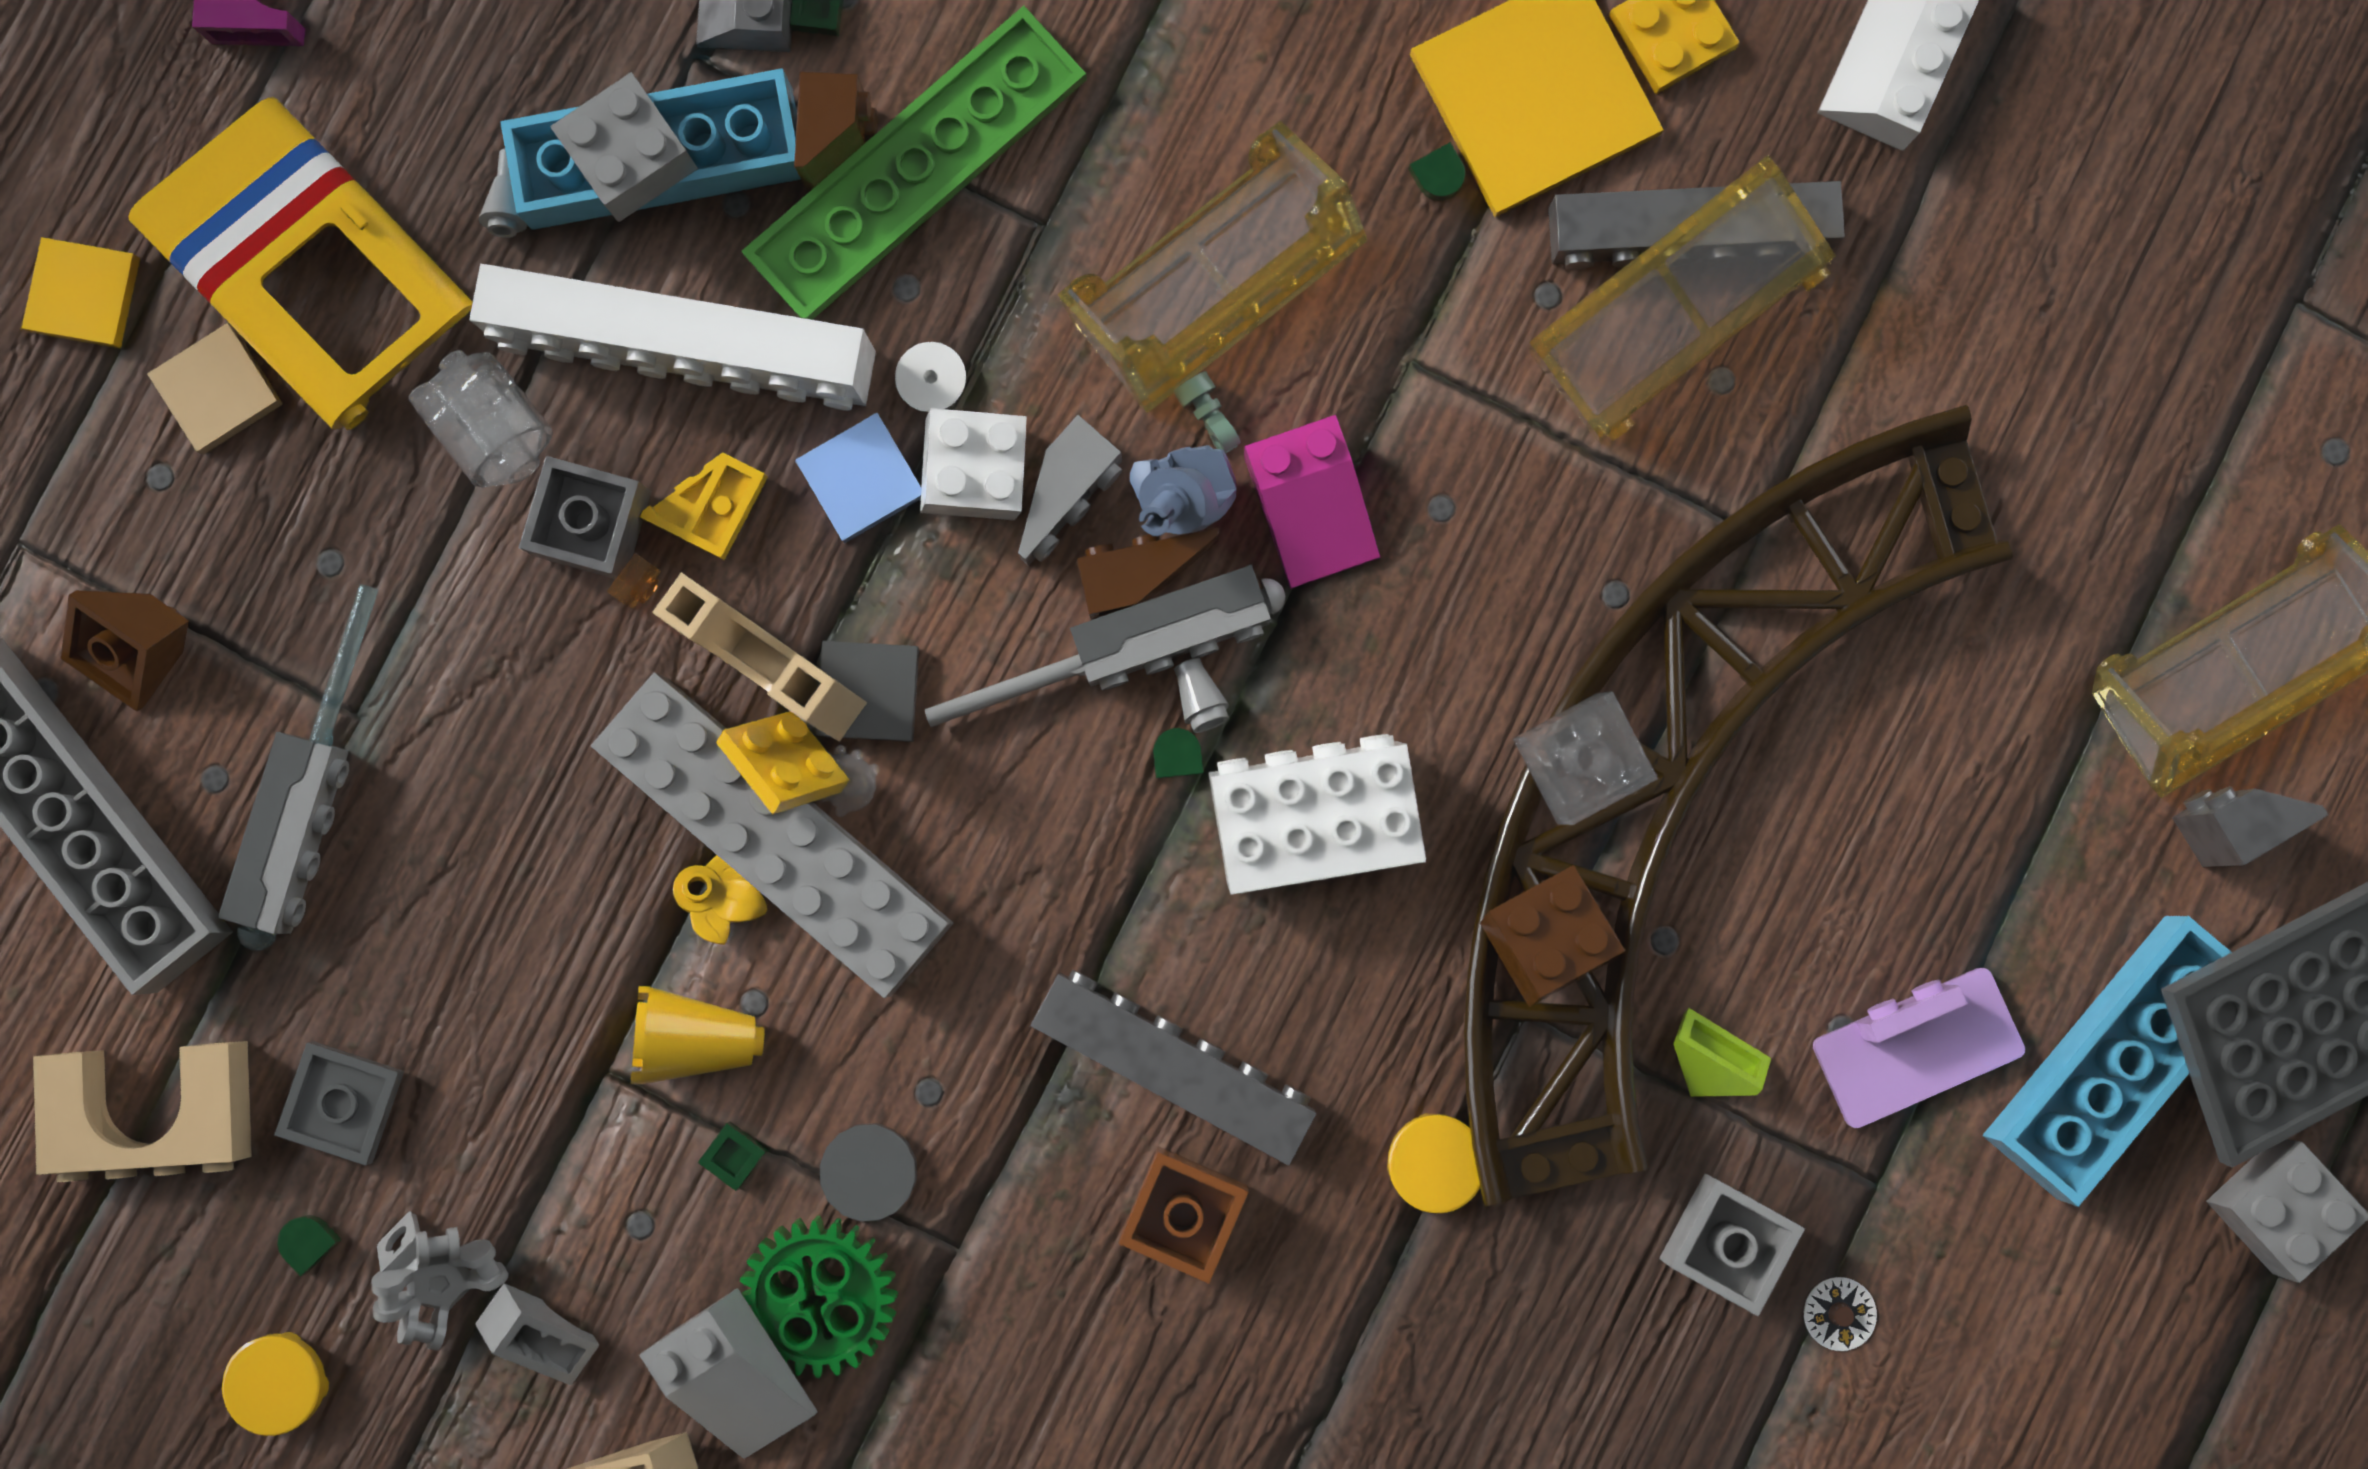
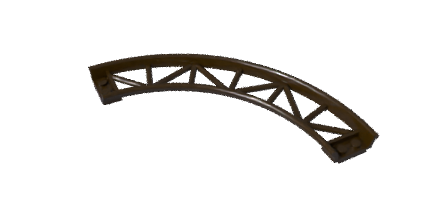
(1963, 542)

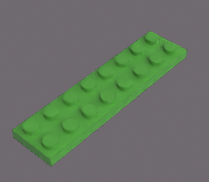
(915, 164)

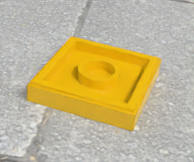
(80, 292)

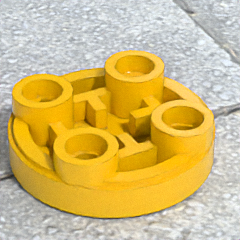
(1434, 1163)
(274, 1384)

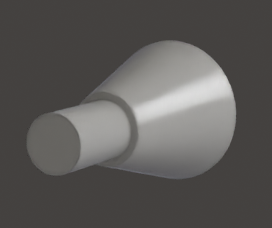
(499, 208)

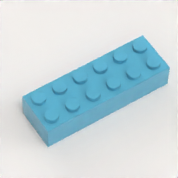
(732, 129)
(2106, 1070)

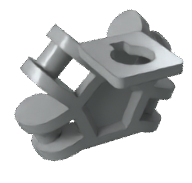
(434, 1277)

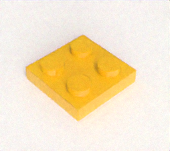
(1673, 37)
(782, 761)

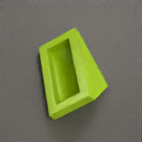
(1717, 1060)

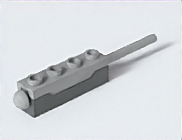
(1144, 638)

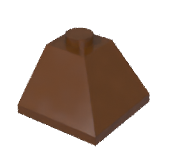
(123, 642)

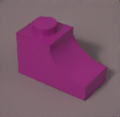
(245, 23)

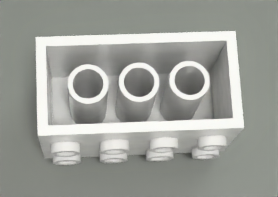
(1316, 814)

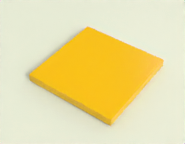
(1535, 96)

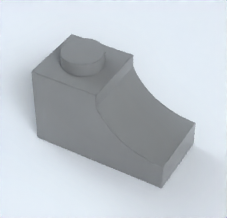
(534, 1336)

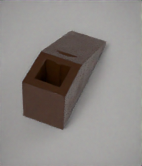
(1138, 572)

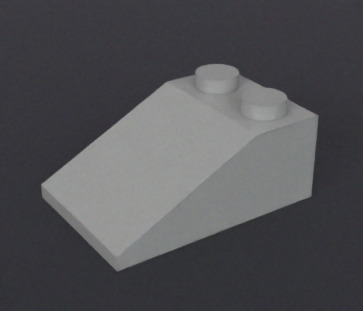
(729, 1376)

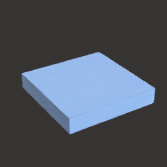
(860, 477)

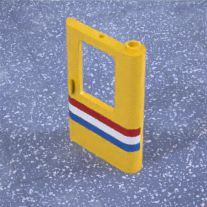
(249, 208)

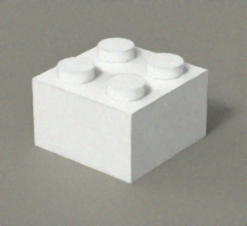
(973, 464)

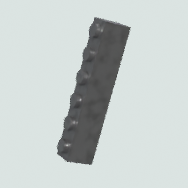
(1627, 223)
(1173, 1067)

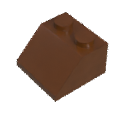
(831, 123)

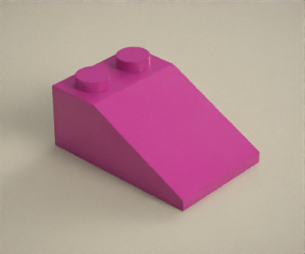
(1312, 501)

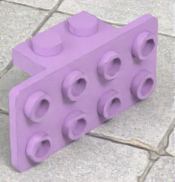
(1918, 1046)

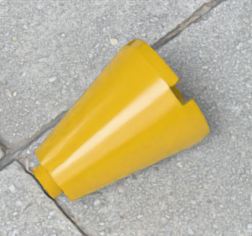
(689, 1037)

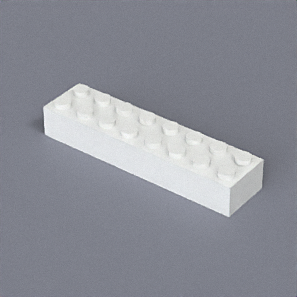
(673, 336)

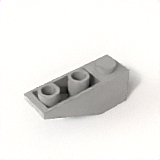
(1069, 475)

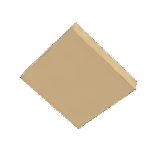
(215, 388)

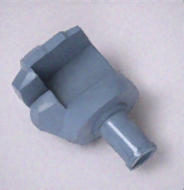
(1183, 490)

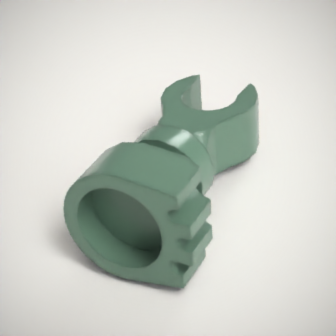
(1197, 392)

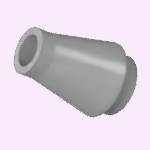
(1200, 698)

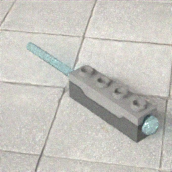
(293, 809)

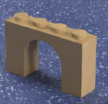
(760, 657)
(79, 1136)

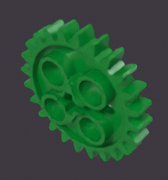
(860, 1288)

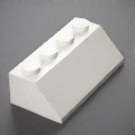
(1896, 66)

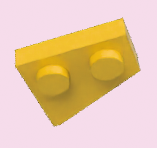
(711, 505)

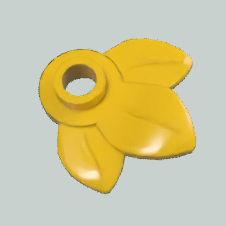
(725, 901)

